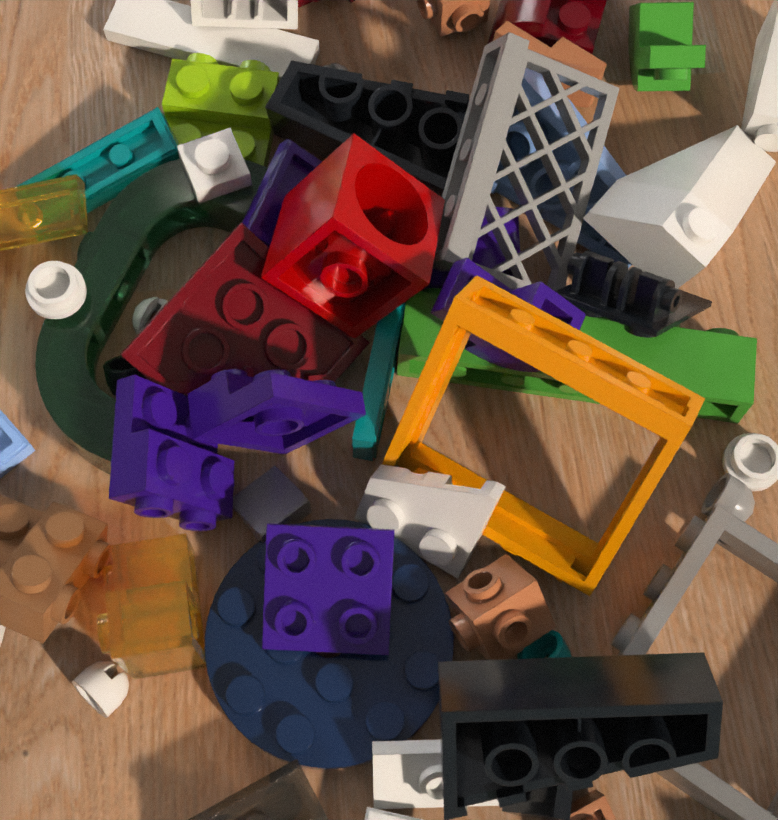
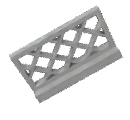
(484, 145)

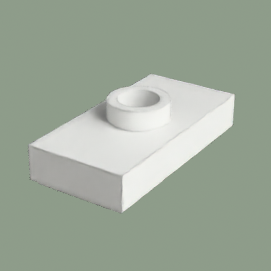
(409, 775)

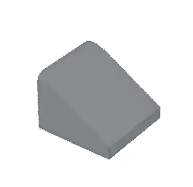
(270, 500)

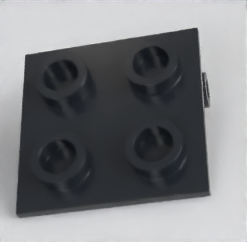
(631, 297)

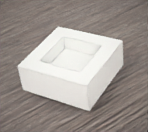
(214, 165)

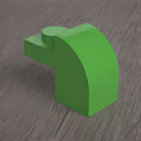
(662, 46)

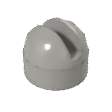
(730, 495)

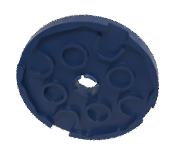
(319, 705)

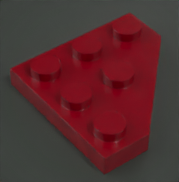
(237, 321)

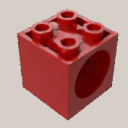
(355, 238)

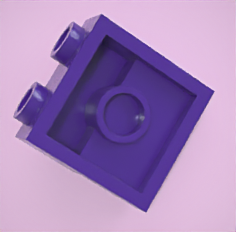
(269, 410)
(160, 464)

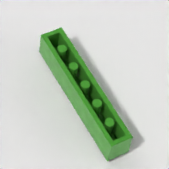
(708, 362)

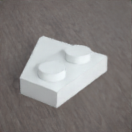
(429, 513)

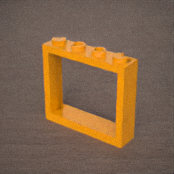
(578, 363)

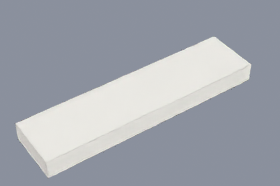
(167, 30)

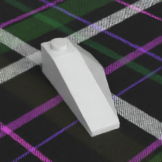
(684, 206)

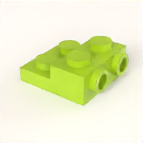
(214, 97)

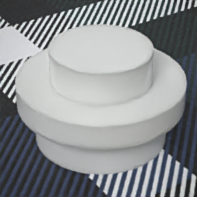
(55, 290)
(752, 460)

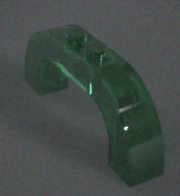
(112, 266)

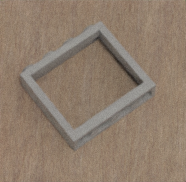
(665, 592)

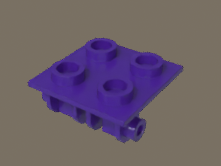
(327, 589)

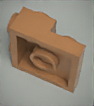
(46, 564)

